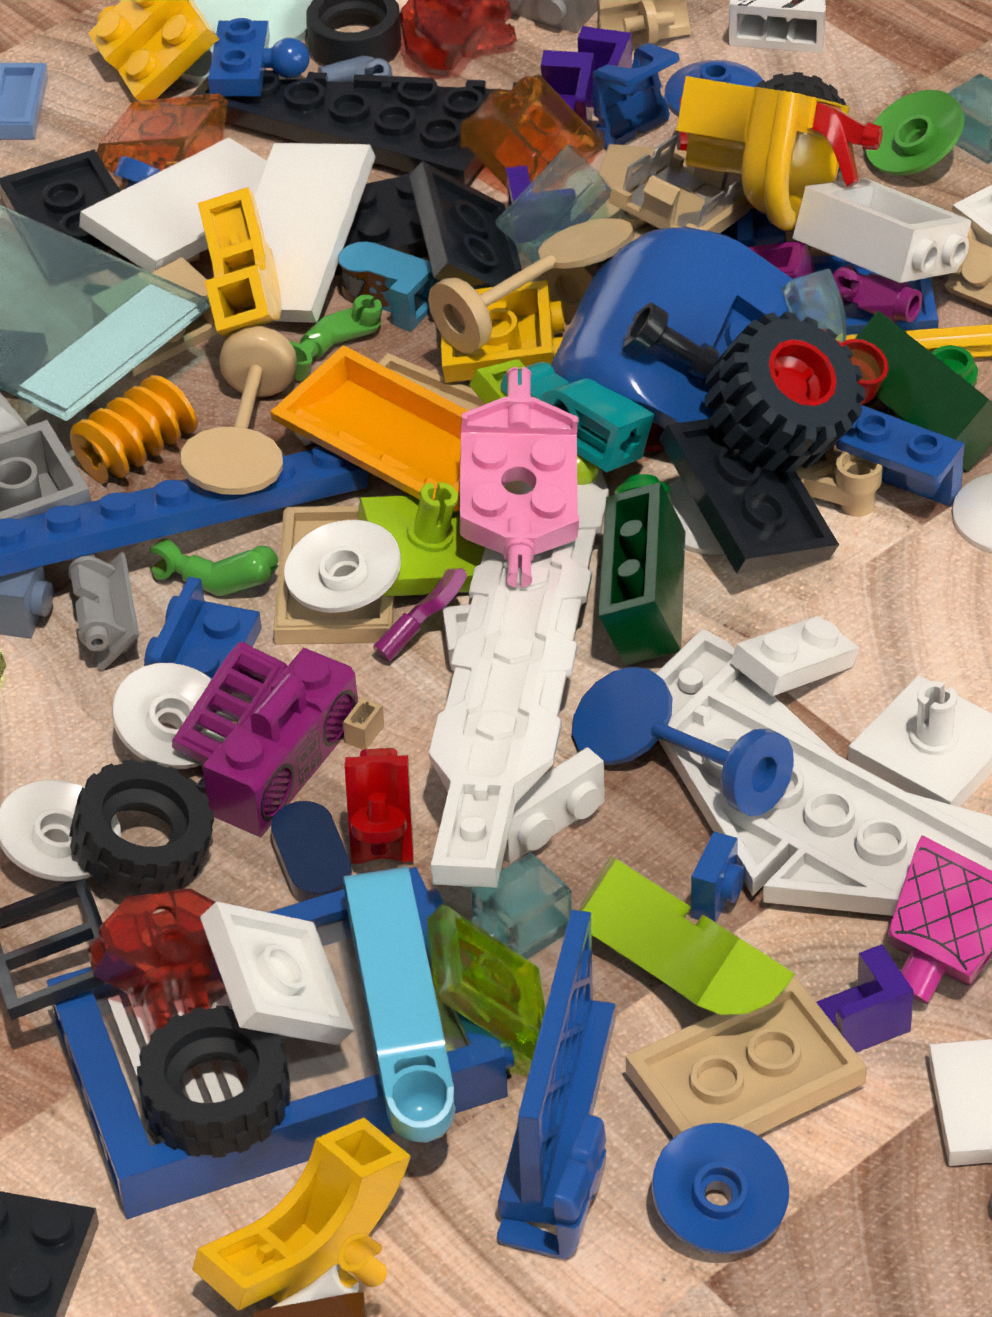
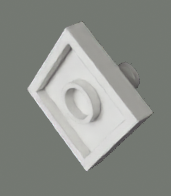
(928, 743)
(276, 974)

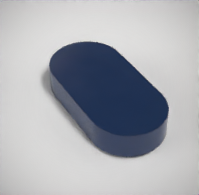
(309, 849)

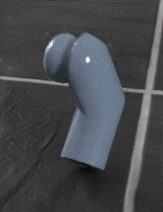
(364, 65)

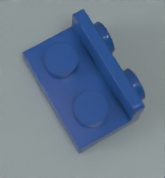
(909, 455)
(201, 631)

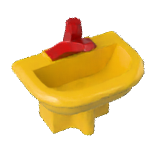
(772, 141)

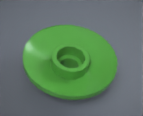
(917, 132)

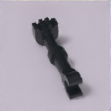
(651, 329)

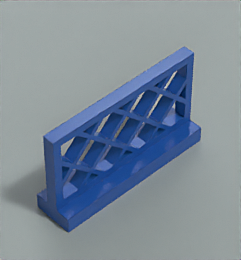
(560, 1081)

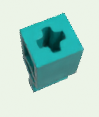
(602, 415)

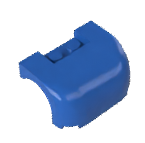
(710, 294)

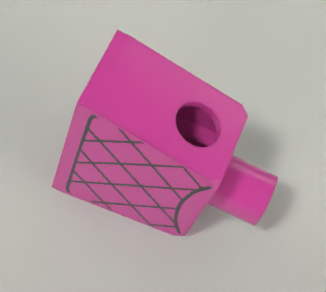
(942, 918)

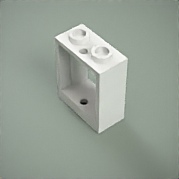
(882, 230)

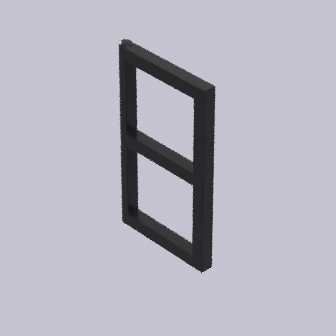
(66, 989)

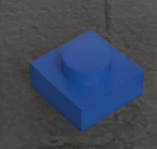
(716, 877)

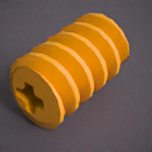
(132, 428)

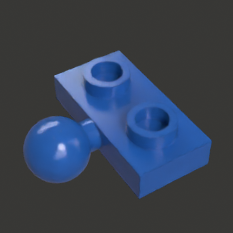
(244, 54)

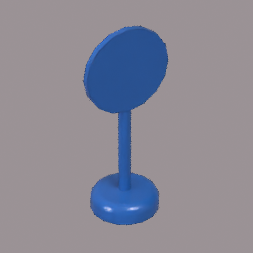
(632, 711)

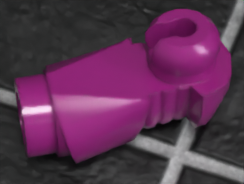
(877, 293)

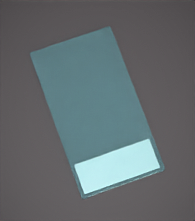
(77, 316)

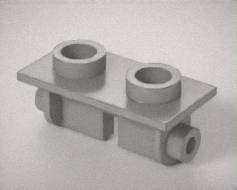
(104, 606)

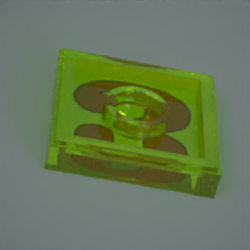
(486, 980)

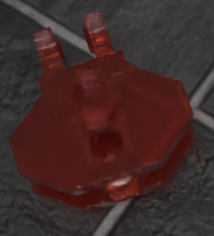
(454, 31)
(156, 954)

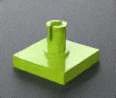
(426, 537)

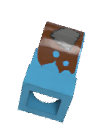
(391, 278)

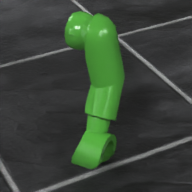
(336, 328)
(220, 577)

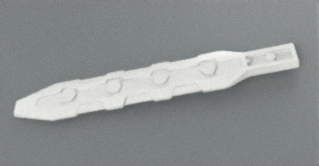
(507, 694)

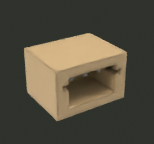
(363, 723)

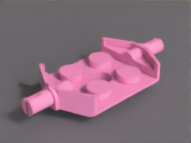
(526, 443)

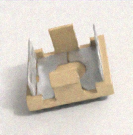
(675, 196)

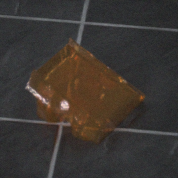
(526, 129)
(165, 130)

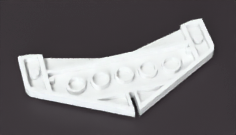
(836, 823)

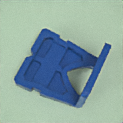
(631, 97)
(571, 1200)

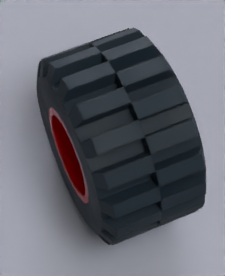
(784, 392)

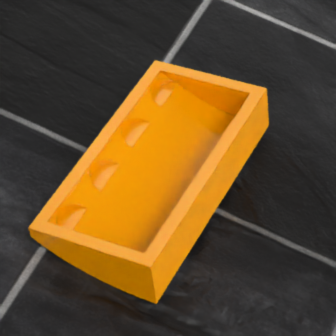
(378, 422)

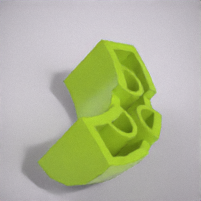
(695, 960)

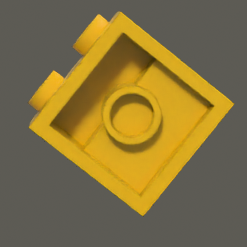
(152, 42)
(521, 329)

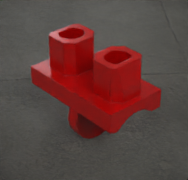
(379, 806)

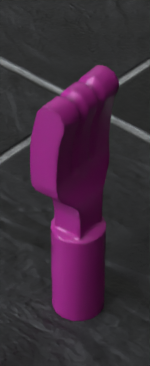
(409, 624)

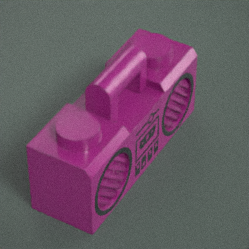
(281, 742)

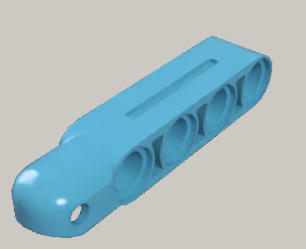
(400, 1003)

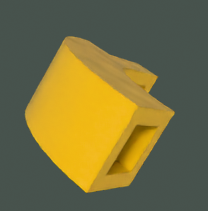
(243, 264)
(290, 1247)

